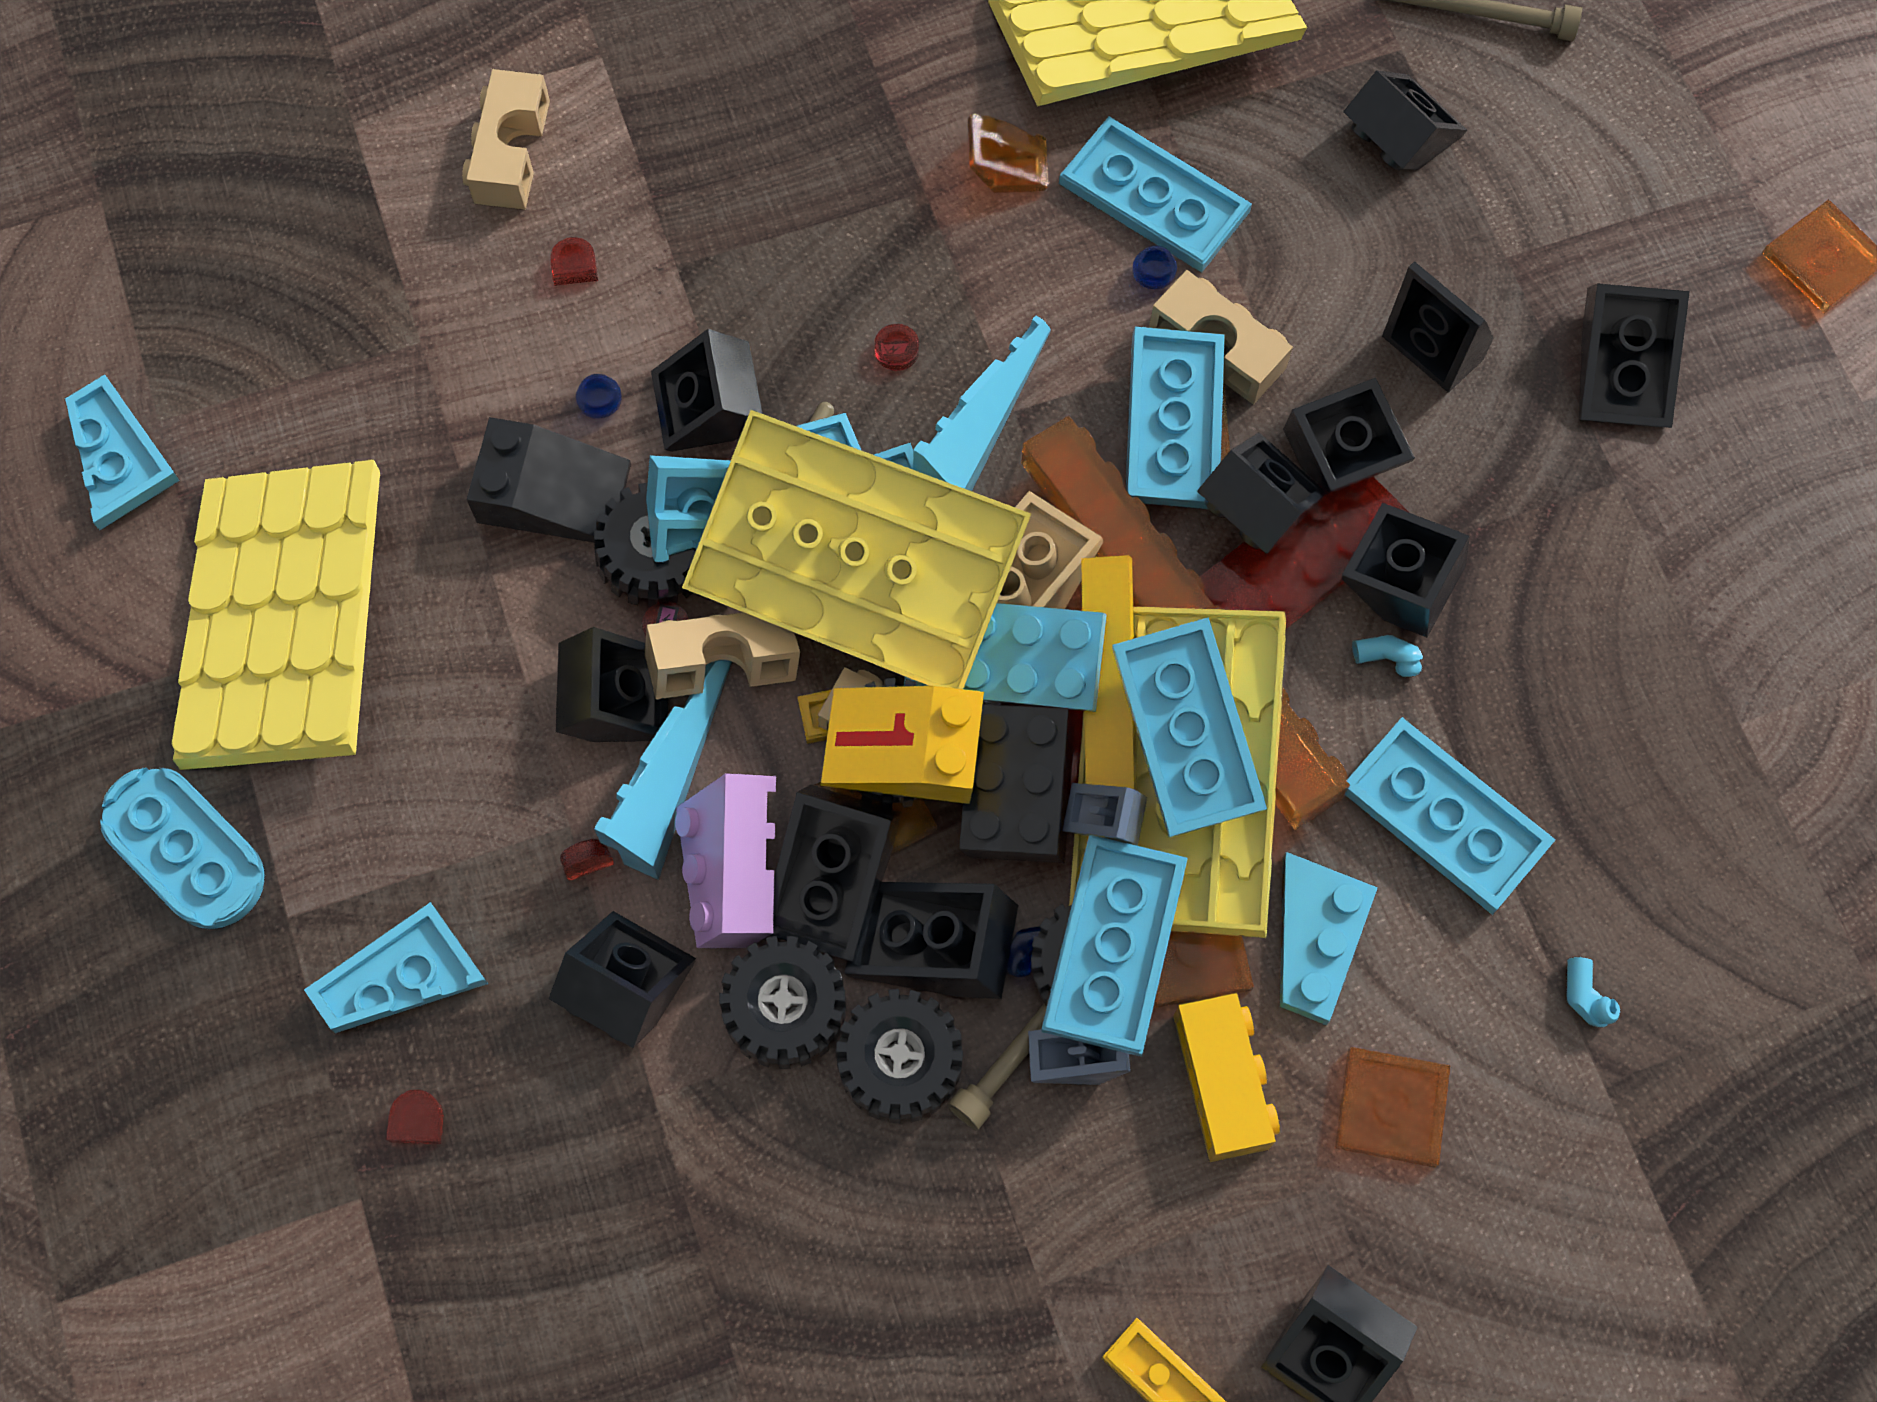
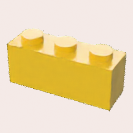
(1226, 1077)

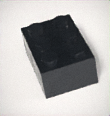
(1020, 785)

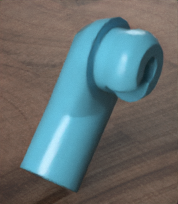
(1392, 648)
(1586, 1001)

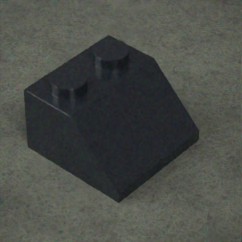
(1402, 120)
(705, 391)
(1347, 437)
(1260, 492)
(1407, 568)
(606, 689)
(620, 978)
(1340, 1343)

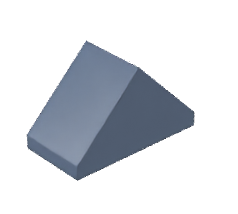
(1105, 812)
(1073, 1062)

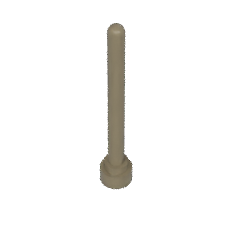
(1561, 21)
(974, 1103)

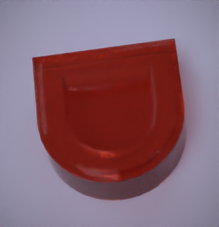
(573, 262)
(585, 858)
(415, 1119)

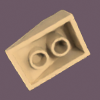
(1048, 557)

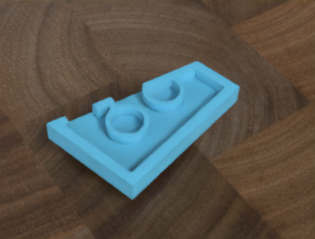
(115, 452)
(1320, 934)
(396, 973)

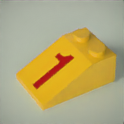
(904, 741)

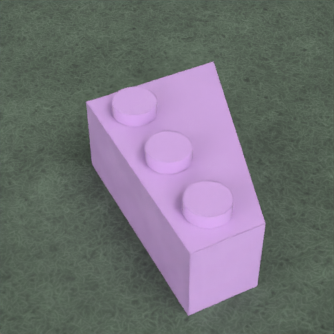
(725, 860)

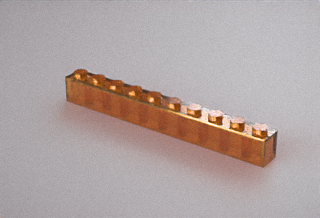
(1092, 493)

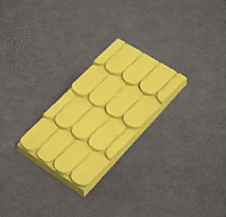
(1103, 44)
(856, 552)
(277, 617)
(1231, 861)

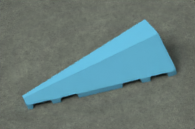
(972, 429)
(680, 501)
(647, 806)

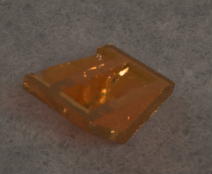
(1007, 156)

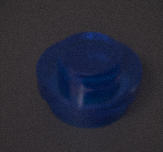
(1154, 267)
(598, 396)

